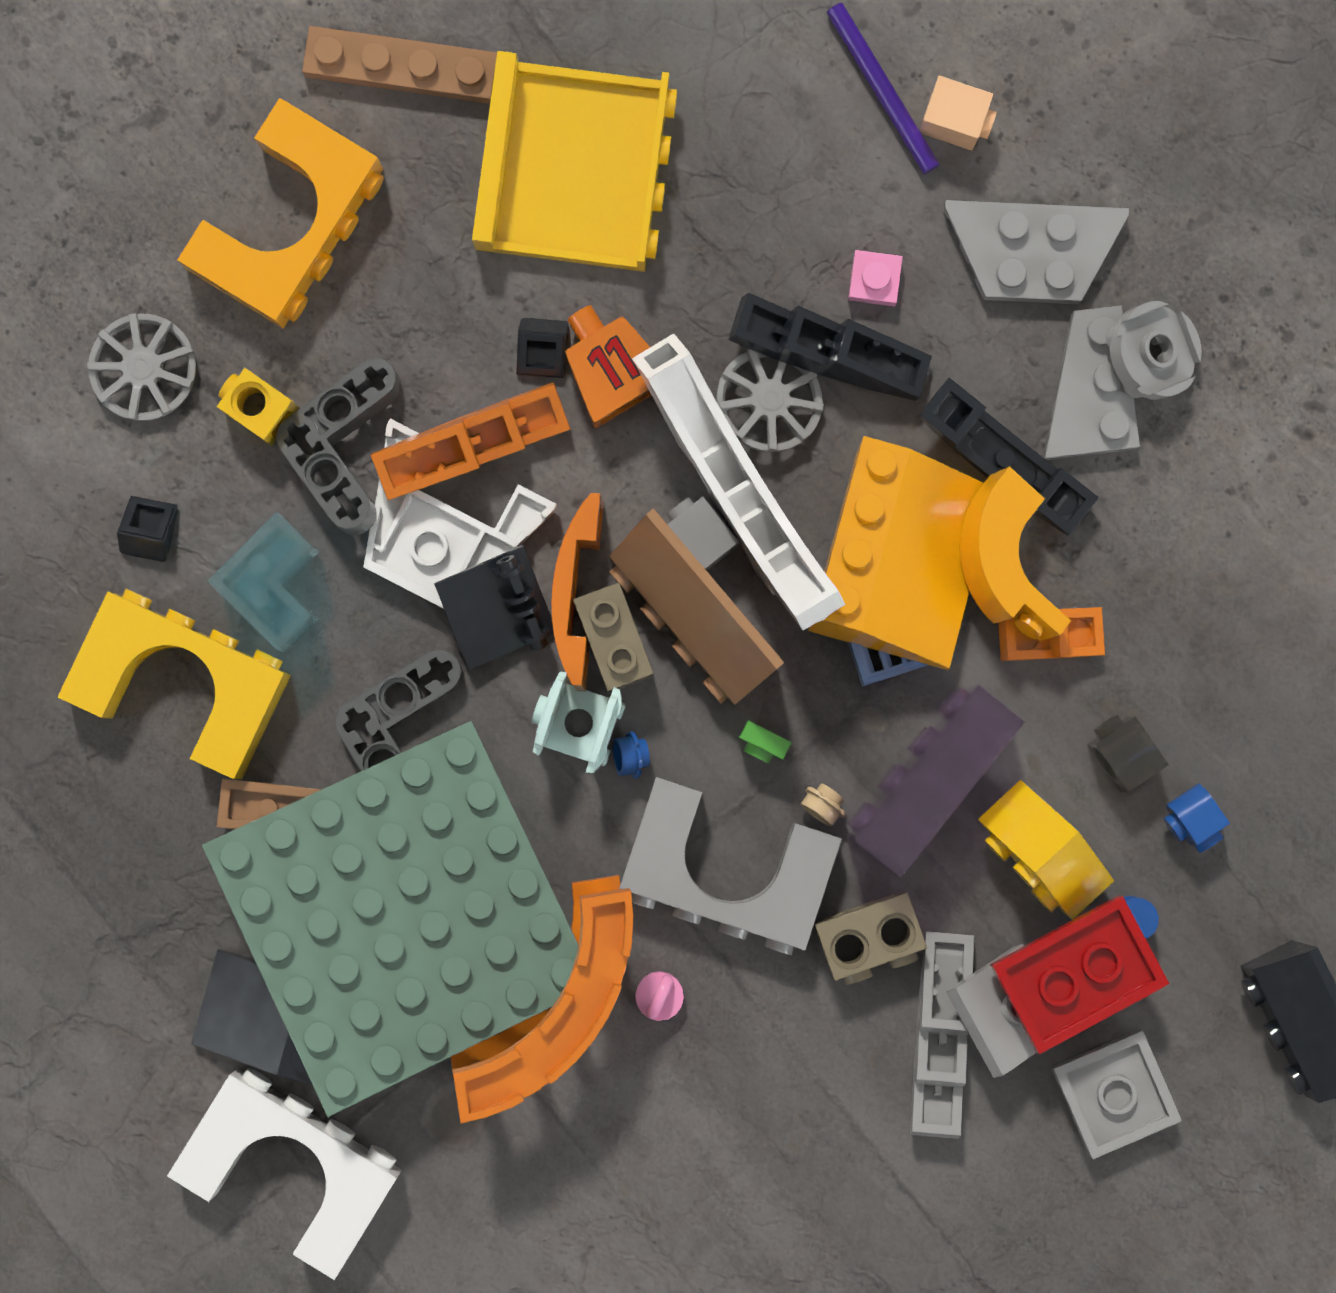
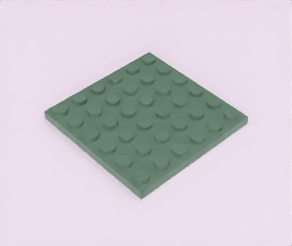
(397, 916)

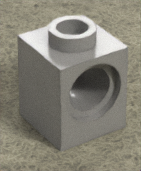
(702, 531)

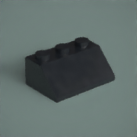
(1301, 1014)

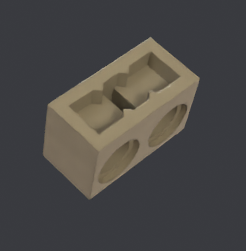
(613, 637)
(866, 923)

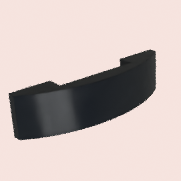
(991, 447)

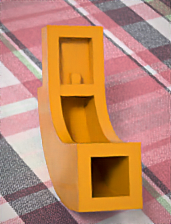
(992, 556)

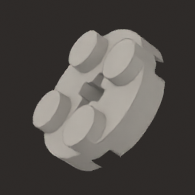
(1132, 358)

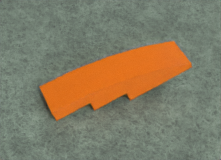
(470, 441)

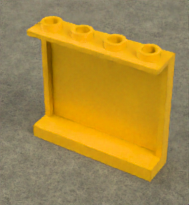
(573, 164)

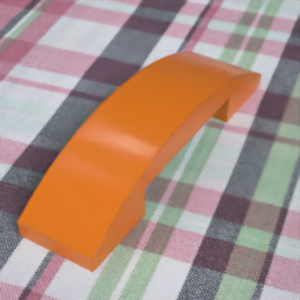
(586, 534)

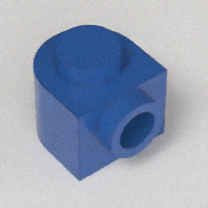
(1196, 818)

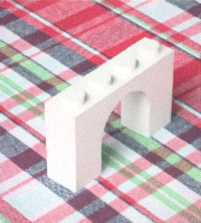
(251, 1111)

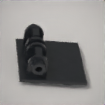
(496, 608)

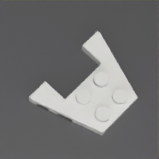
(426, 540)

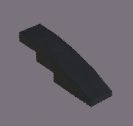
(830, 349)

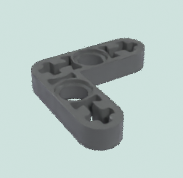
(324, 434)
(382, 716)

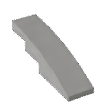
(940, 1038)

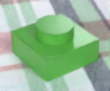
(763, 743)

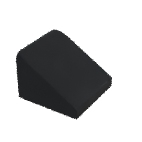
(542, 347)
(147, 528)

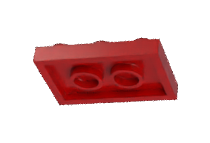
(1079, 974)

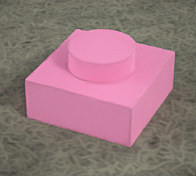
(875, 278)

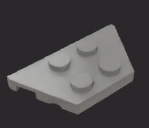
(1034, 248)

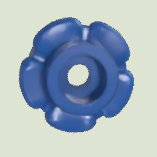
(630, 755)

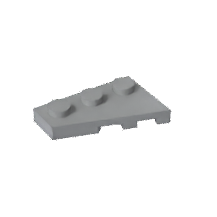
(1090, 404)

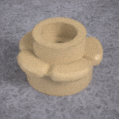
(823, 804)

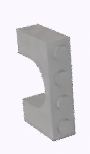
(780, 912)

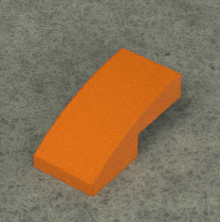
(1080, 638)

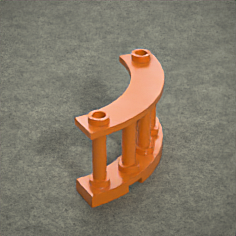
(543, 1047)

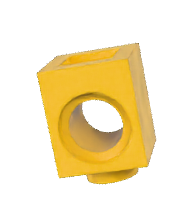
(267, 422)

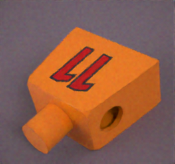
(605, 365)

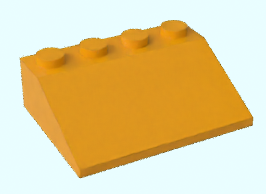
(900, 555)

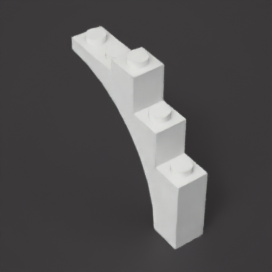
(735, 484)

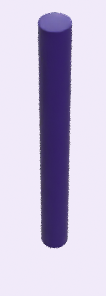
(883, 88)

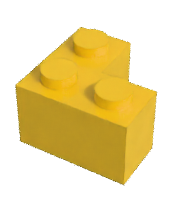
(1047, 851)

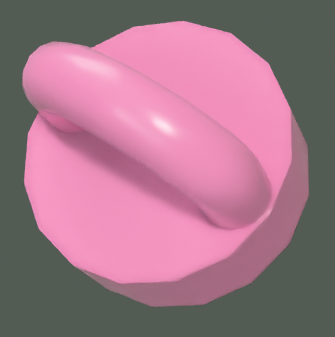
(659, 995)

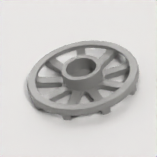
(141, 366)
(770, 401)

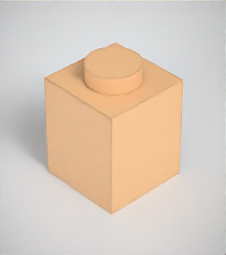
(958, 113)

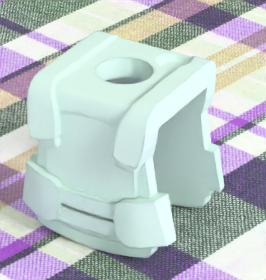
(551, 716)

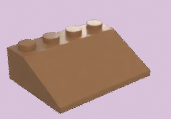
(693, 609)

